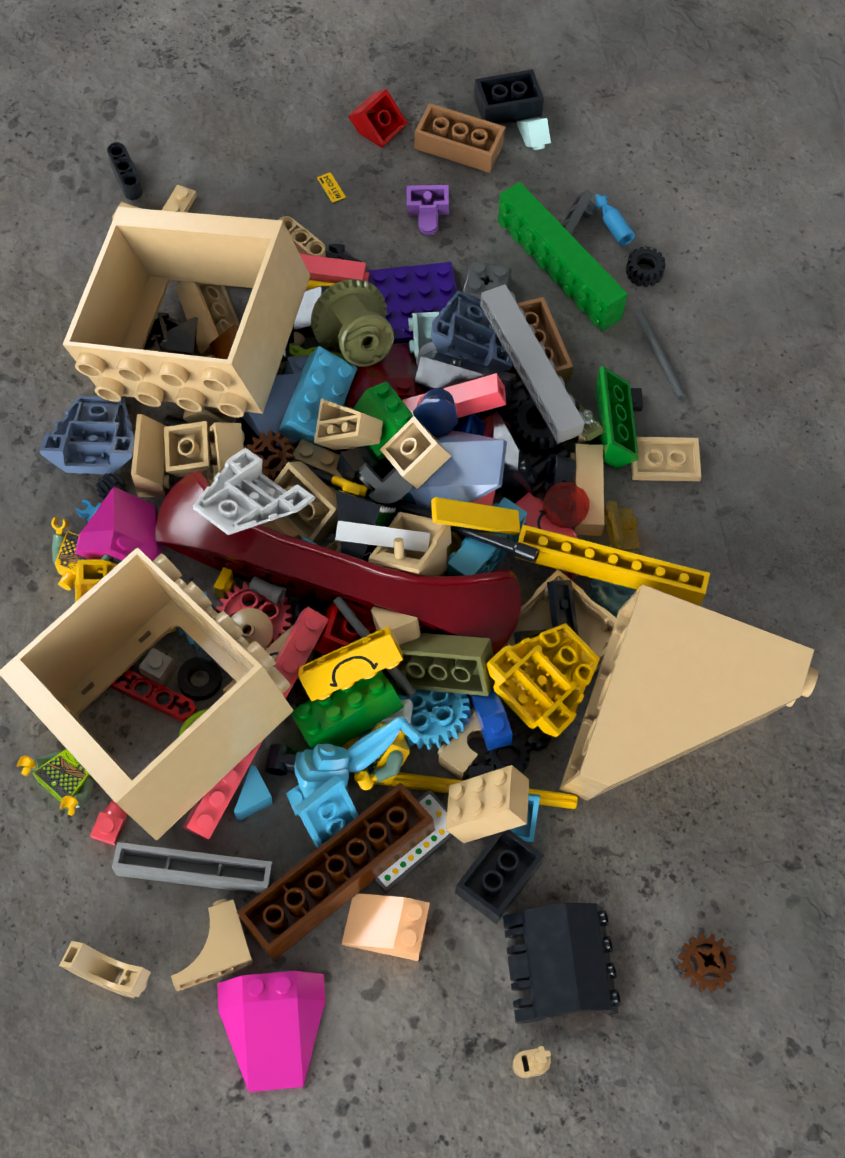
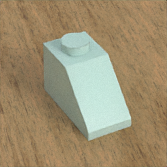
(534, 132)

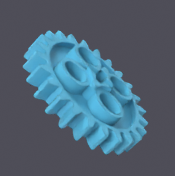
(438, 716)

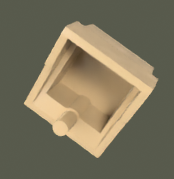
(416, 562)

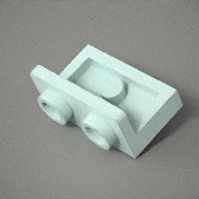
(421, 327)

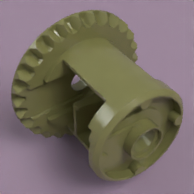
(353, 322)

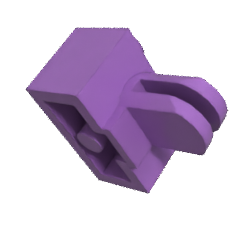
(427, 204)

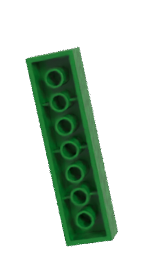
(561, 257)

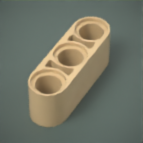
(304, 240)

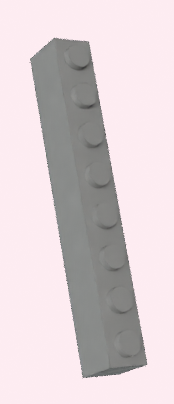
(532, 364)

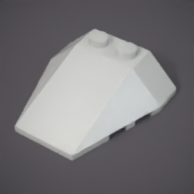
(246, 497)

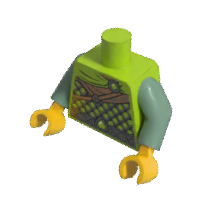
(62, 777)

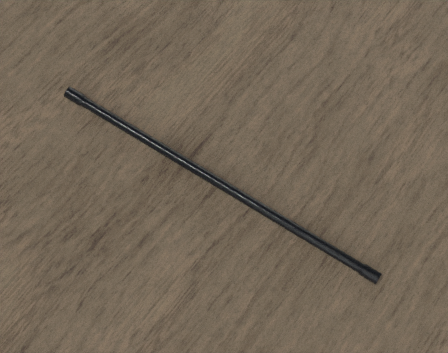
(517, 548)

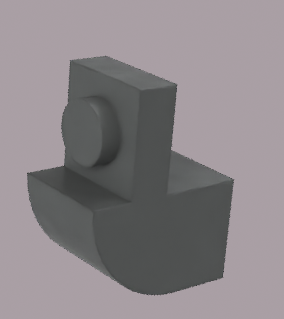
(385, 490)

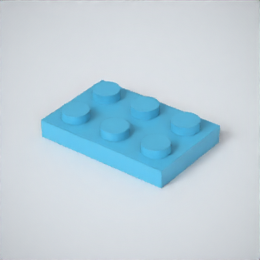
(326, 811)

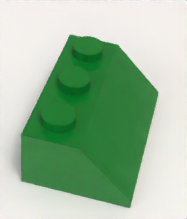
(387, 406)

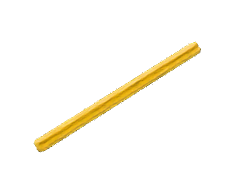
(439, 784)

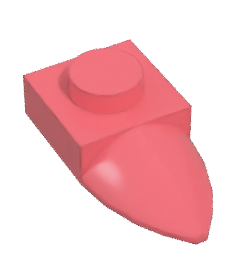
(109, 824)

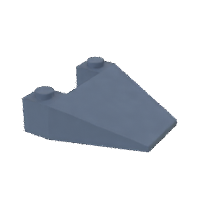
(278, 400)

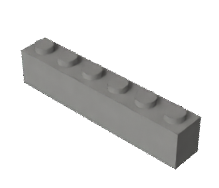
(192, 868)

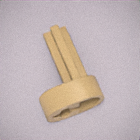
(537, 1059)

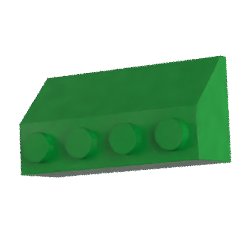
(616, 418)

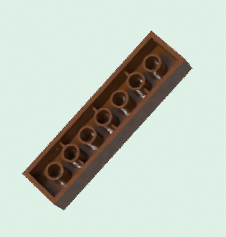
(336, 871)

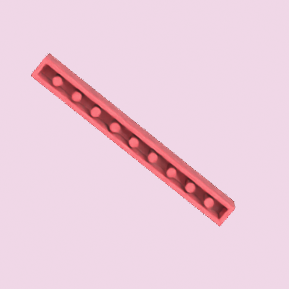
(291, 656)

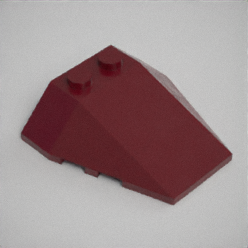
(396, 368)

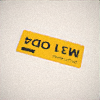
(331, 187)

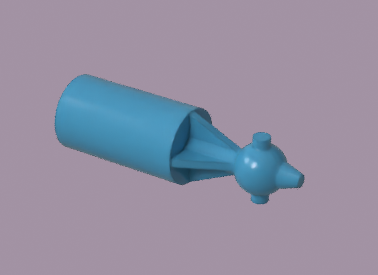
(614, 221)

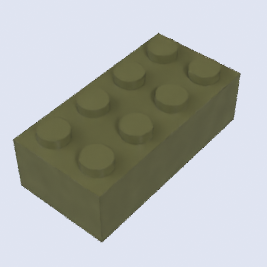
(448, 664)

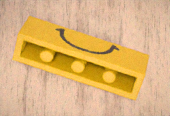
(350, 663)

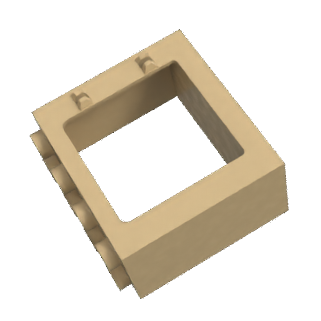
(129, 283)
(109, 634)

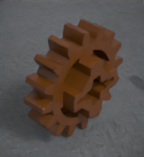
(266, 446)
(715, 967)

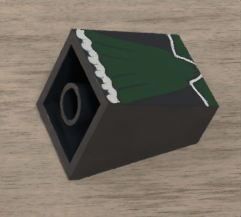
(364, 511)

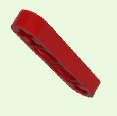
(153, 693)

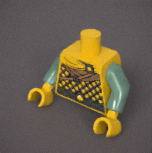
(64, 553)
(386, 765)

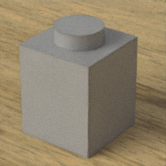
(157, 667)

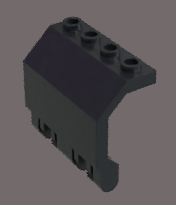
(564, 960)

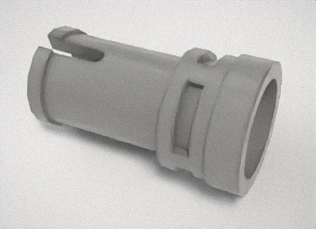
(272, 592)

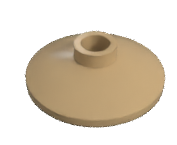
(259, 622)

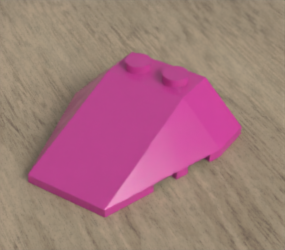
(119, 528)
(272, 1025)

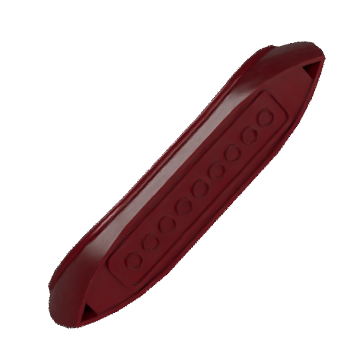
(445, 605)

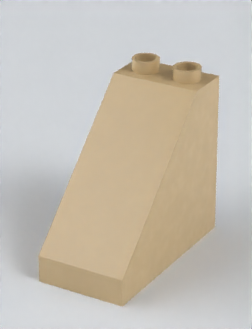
(676, 684)

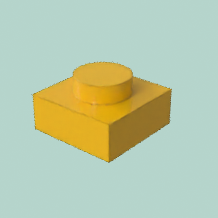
(224, 583)

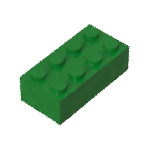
(347, 711)

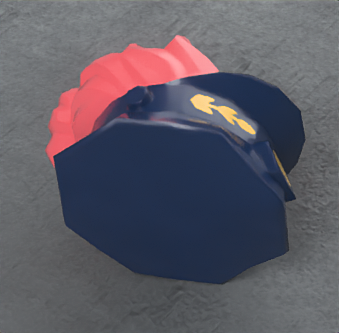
(437, 412)

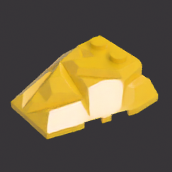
(544, 677)

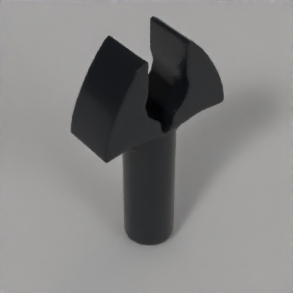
(339, 250)

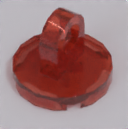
(566, 505)

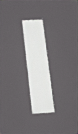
(381, 536)

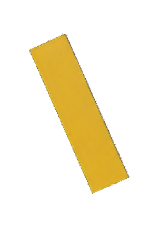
(475, 516)

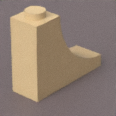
(224, 949)

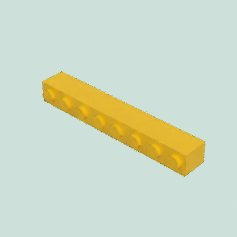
(615, 565)

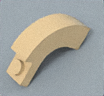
(104, 970)

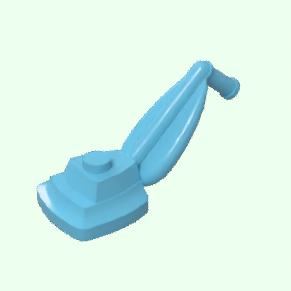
(326, 760)

